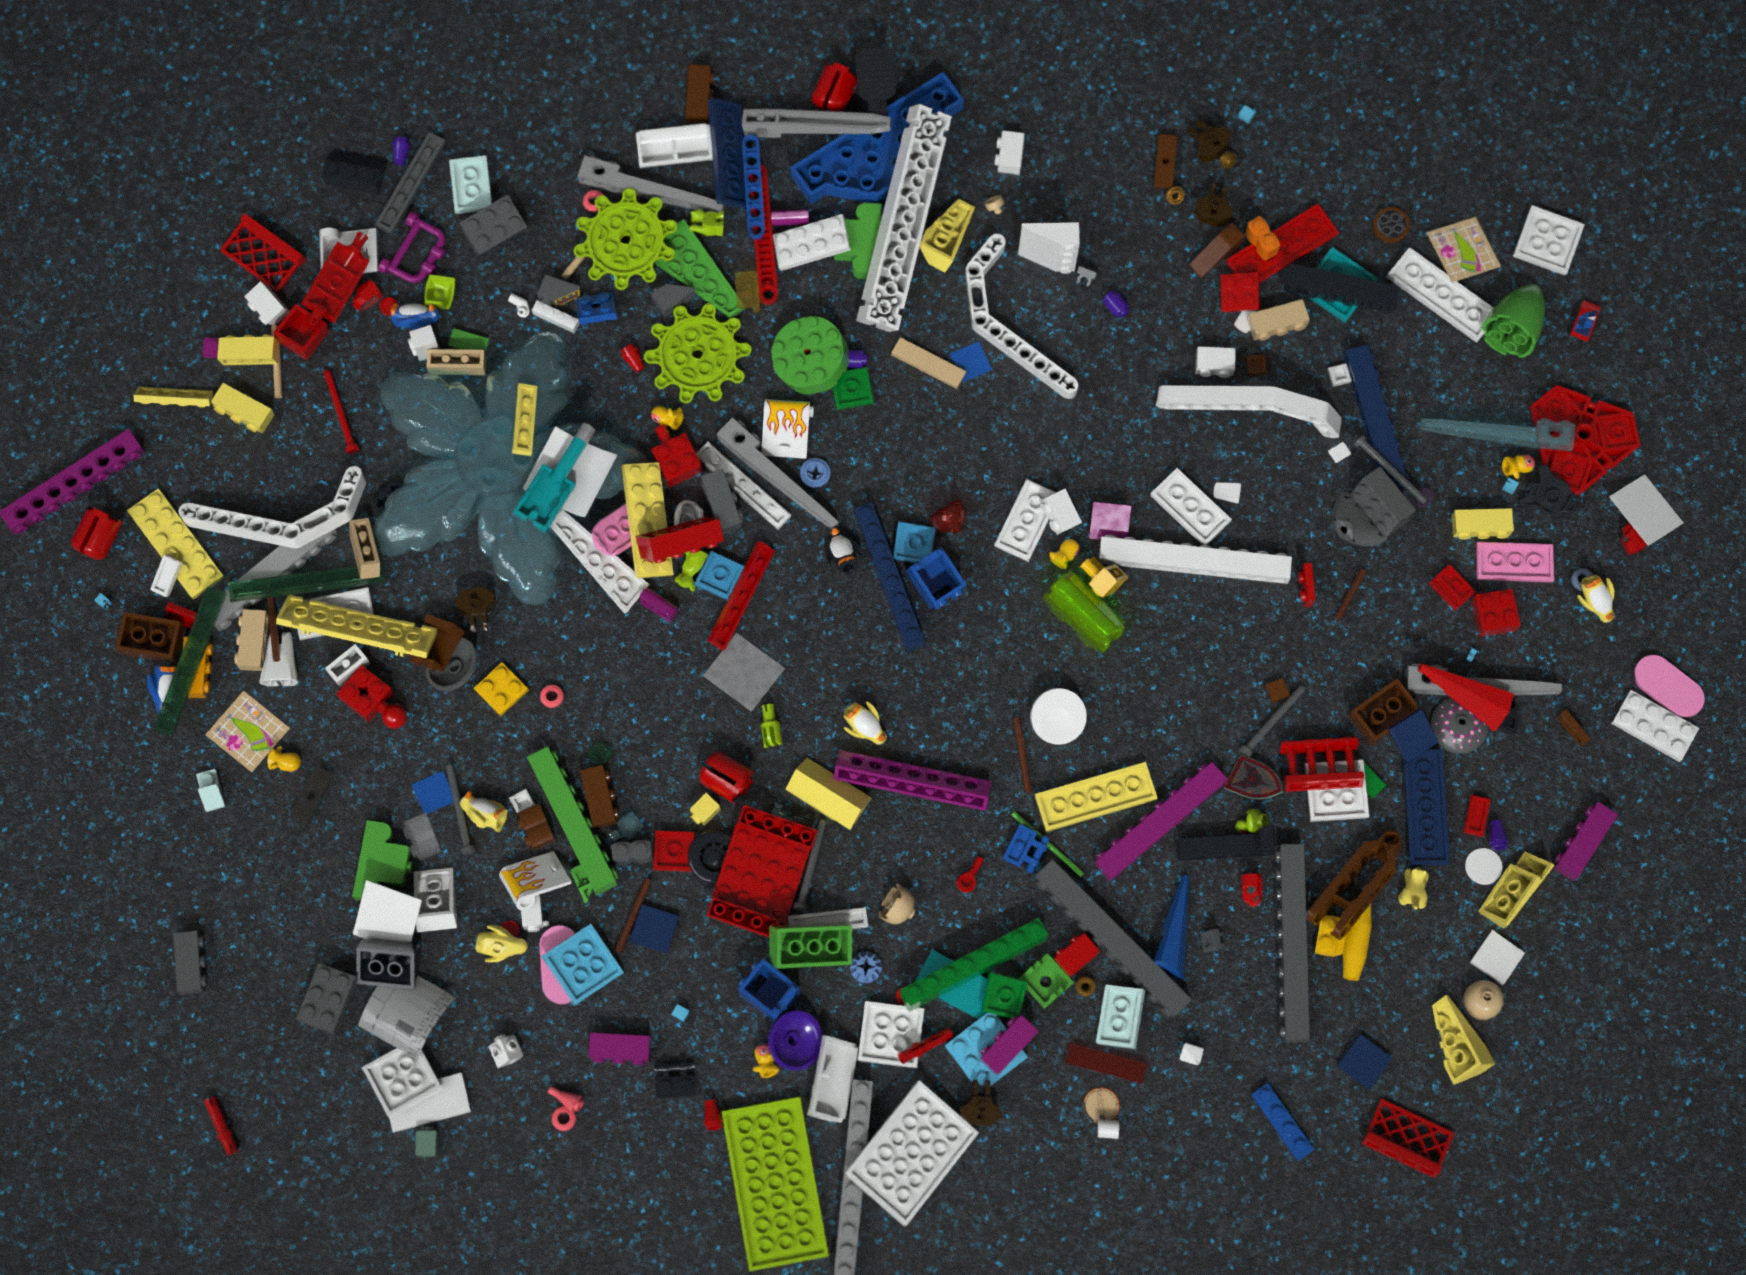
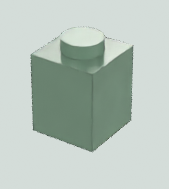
(426, 1142)

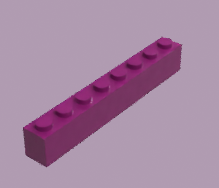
(1160, 822)

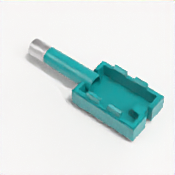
(552, 487)

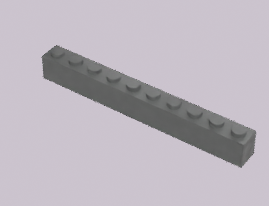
(1113, 939)
(1293, 943)

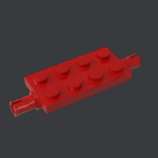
(336, 281)

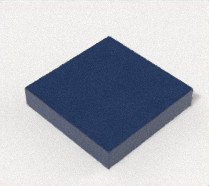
(1413, 735)
(654, 929)
(1364, 1062)

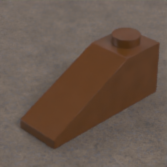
(1217, 250)

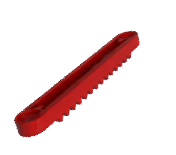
(764, 247)

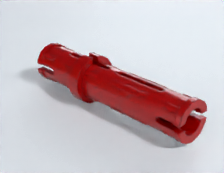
(919, 1048)
(221, 1126)

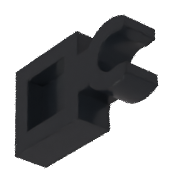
(1510, 723)

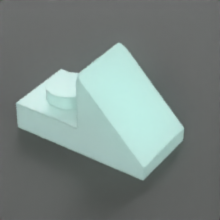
(210, 790)

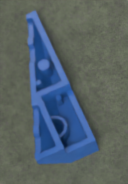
(1173, 943)

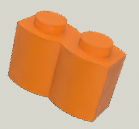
(1264, 240)

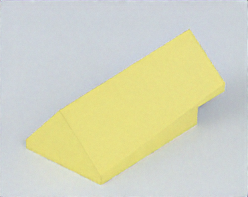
(829, 796)
(1515, 889)

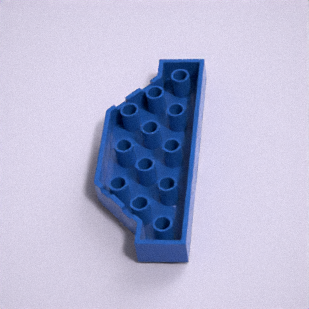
(863, 164)

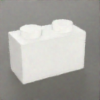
(1010, 152)
(267, 304)
(421, 340)
(1215, 361)
(1060, 511)
(346, 665)

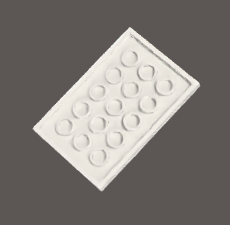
(911, 1153)

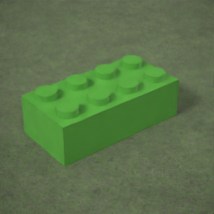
(810, 945)

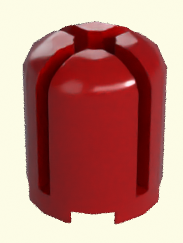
(834, 88)
(95, 533)
(730, 768)

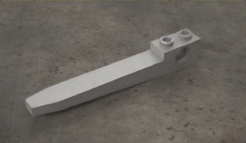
(774, 122)
(617, 182)
(748, 453)
(1416, 685)

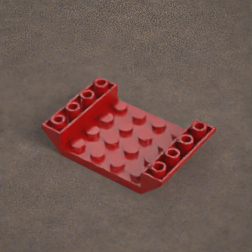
(760, 871)

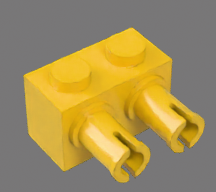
(1104, 579)

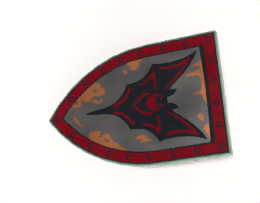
(1253, 780)

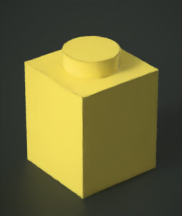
(704, 810)

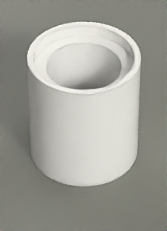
(1108, 1129)

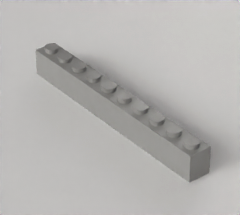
(851, 1192)

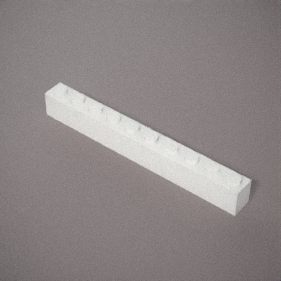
(1195, 560)

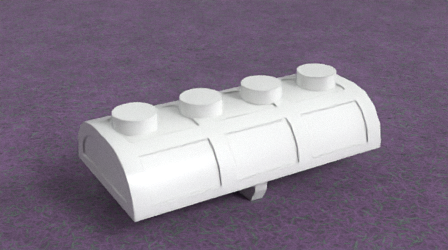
(674, 145)
(833, 1079)

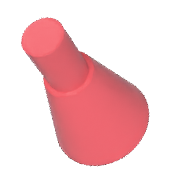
(571, 1101)

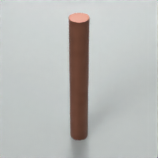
(1350, 594)

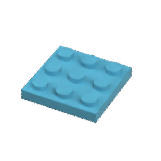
(582, 964)
(968, 1045)

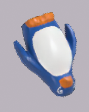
(414, 315)
(159, 684)

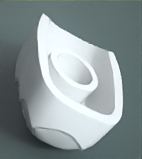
(687, 511)

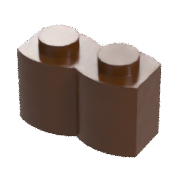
(535, 826)

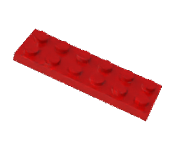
(1296, 240)

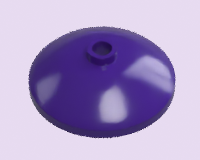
(804, 1043)

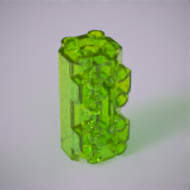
(1084, 612)

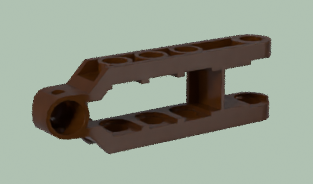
(1383, 849)

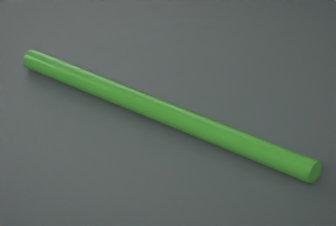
(1059, 854)

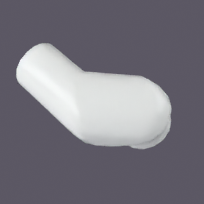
(522, 305)

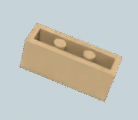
(1278, 320)
(456, 362)
(364, 548)
(252, 640)

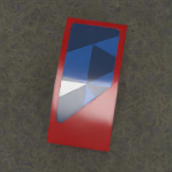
(1585, 320)

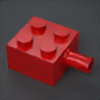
(675, 457)

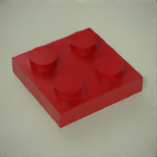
(1240, 292)
(672, 850)

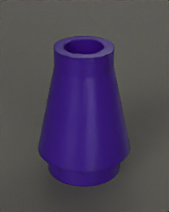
(400, 149)
(1498, 837)

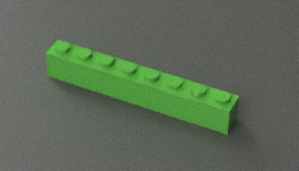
(572, 821)

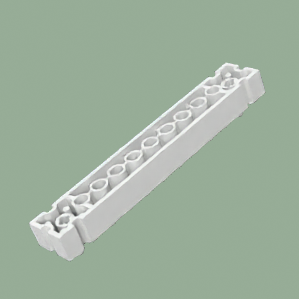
(904, 218)

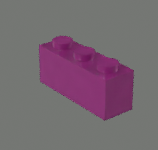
(1007, 1044)
(619, 1048)

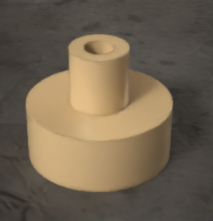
(994, 203)

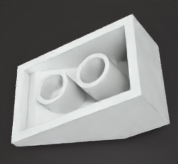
(438, 899)

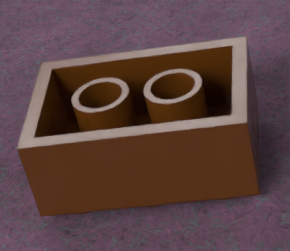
(150, 638)
(1383, 711)

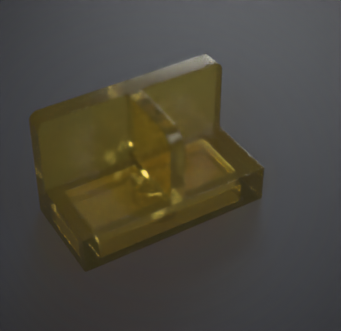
(747, 290)

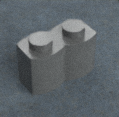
(626, 853)

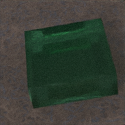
(600, 754)

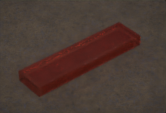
(1106, 1063)

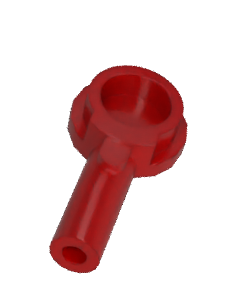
(967, 882)

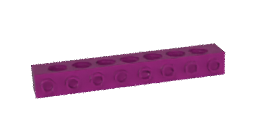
(61, 481)
(912, 780)

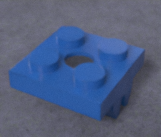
(590, 315)

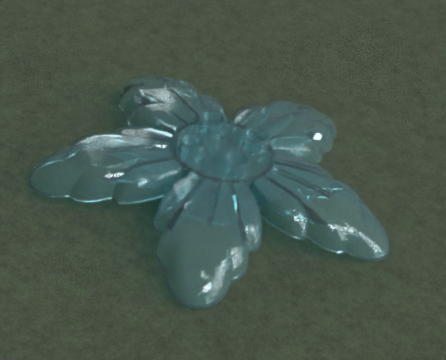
(478, 464)

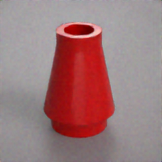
(632, 357)
(712, 1116)

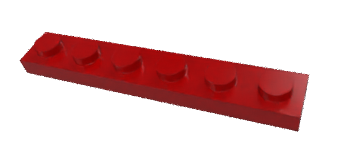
(741, 595)

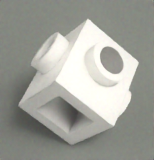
(505, 1050)

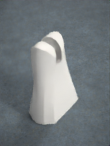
(283, 670)

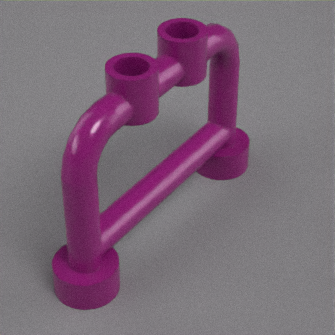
(428, 267)

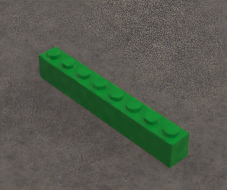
(973, 964)

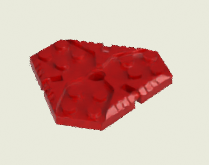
(1608, 432)

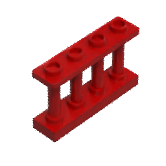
(1317, 781)

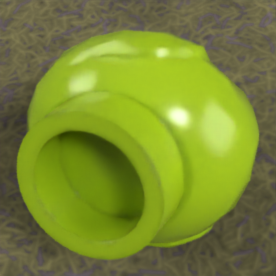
(1253, 822)

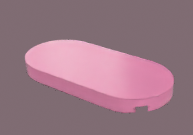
(612, 533)
(1669, 686)
(549, 940)

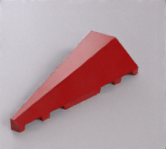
(1484, 701)

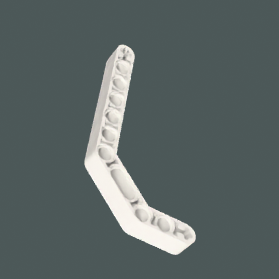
(1005, 334)
(1252, 398)
(352, 482)

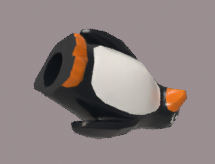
(842, 552)

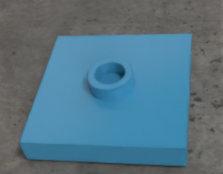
(913, 542)
(719, 575)

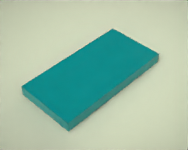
(965, 997)

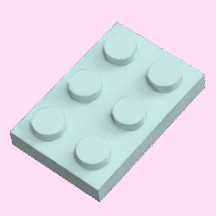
(470, 184)
(1120, 1016)

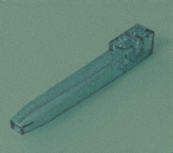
(1516, 435)

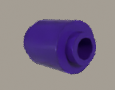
(1116, 304)
(857, 358)

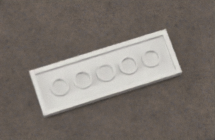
(1439, 294)

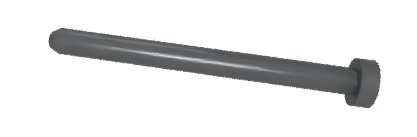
(1390, 469)
(1246, 749)
(468, 849)
(800, 905)

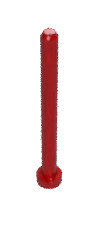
(351, 446)

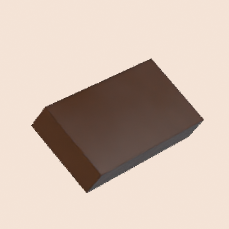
(1573, 728)

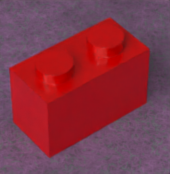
(1076, 955)

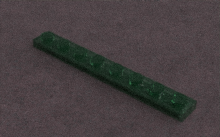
(299, 583)
(189, 662)

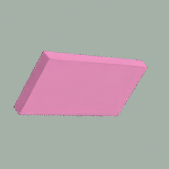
(1514, 562)

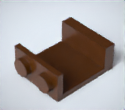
(443, 647)

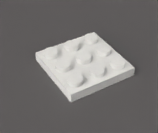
(1548, 240)
(1337, 803)
(888, 1031)
(401, 1080)

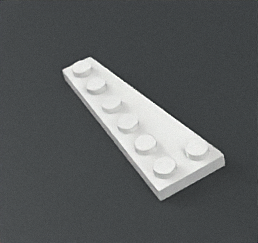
(609, 571)

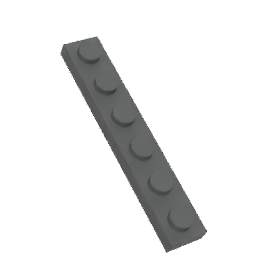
(410, 183)

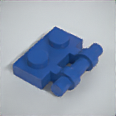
(1020, 845)

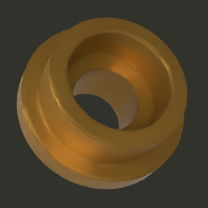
(1227, 160)
(1176, 199)
(1085, 980)

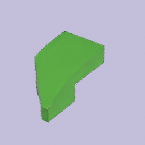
(582, 882)

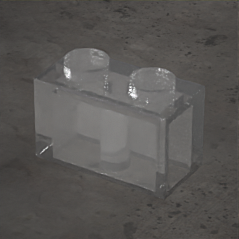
(422, 837)

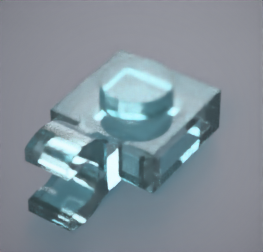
(627, 826)

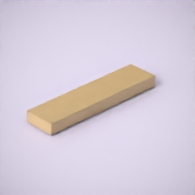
(928, 363)

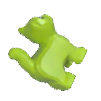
(711, 222)

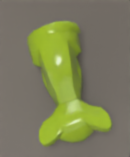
(691, 565)

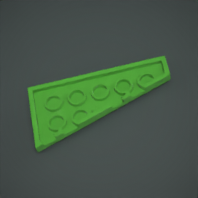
(697, 270)

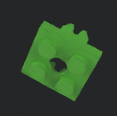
(1046, 967)

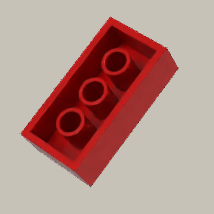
(679, 539)

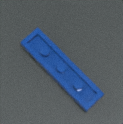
(1282, 1122)

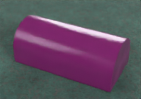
(789, 217)
(658, 604)

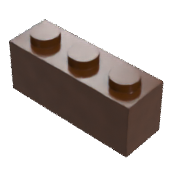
(698, 93)
(599, 797)

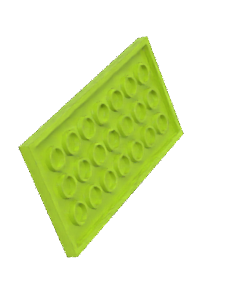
(774, 1184)

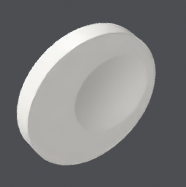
(1058, 716)

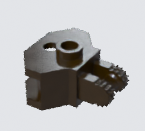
(1210, 142)
(1214, 208)
(477, 607)
(979, 1105)

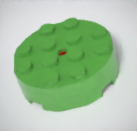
(810, 355)

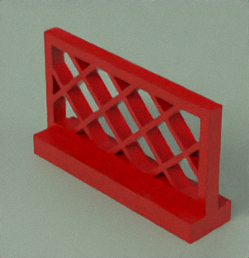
(270, 239)
(1405, 1154)

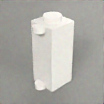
(533, 917)

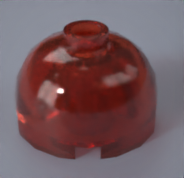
(949, 518)

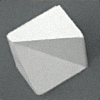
(1191, 1053)

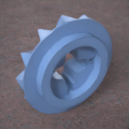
(822, 468)
(872, 974)

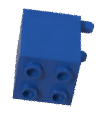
(932, 575)
(774, 995)

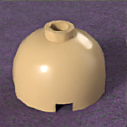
(898, 905)
(1478, 1006)

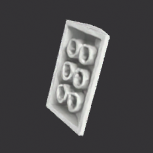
(1050, 245)

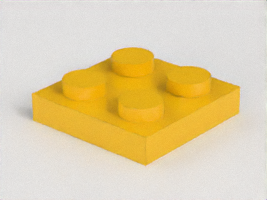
(501, 689)

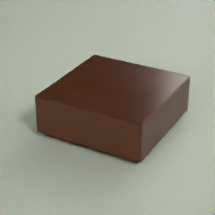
(1256, 365)
(1277, 690)

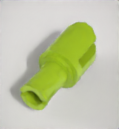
(770, 727)

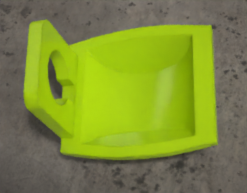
(439, 291)

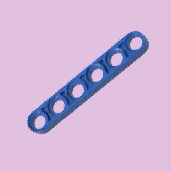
(753, 186)

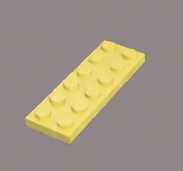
(645, 513)
(173, 538)
(1095, 796)

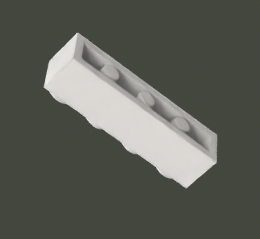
(555, 316)

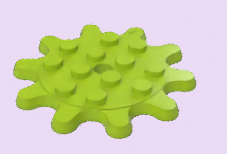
(622, 220)
(693, 334)

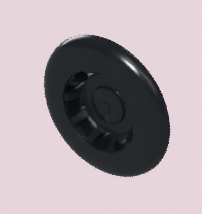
(712, 857)

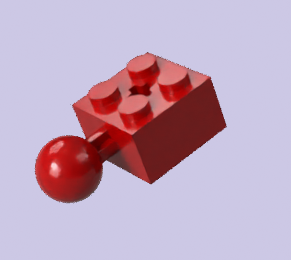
(368, 706)

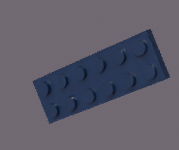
(727, 152)
(1426, 809)

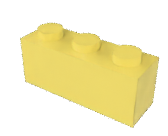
(248, 350)
(242, 408)
(1482, 523)

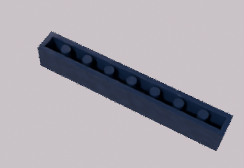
(1373, 409)
(889, 577)

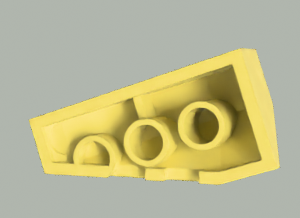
(945, 235)
(1462, 1047)

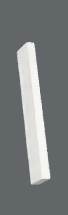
(744, 486)

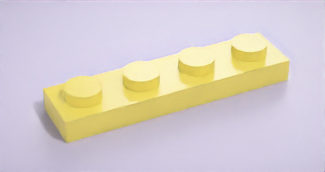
(173, 396)
(524, 419)

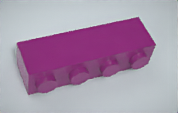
(1585, 841)

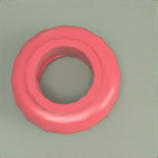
(591, 194)
(552, 704)
(563, 1127)

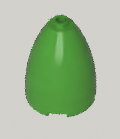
(1520, 317)

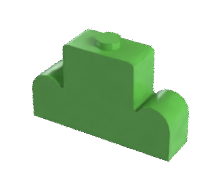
(862, 238)
(381, 860)

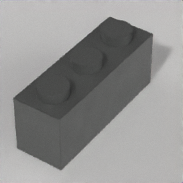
(189, 962)

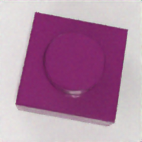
(210, 347)

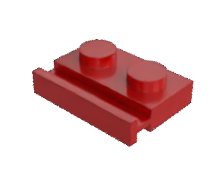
(1305, 577)
(1452, 587)

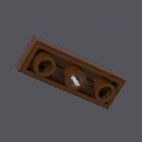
(1165, 152)

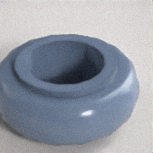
(1574, 579)

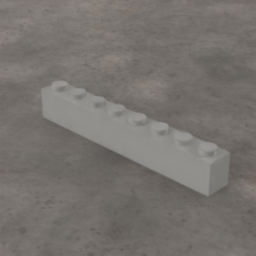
(277, 563)

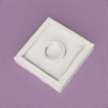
(1497, 957)

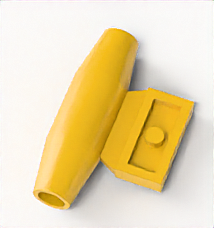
(1352, 946)

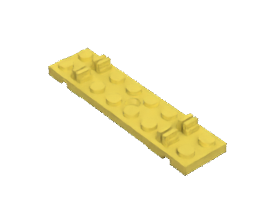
(342, 622)

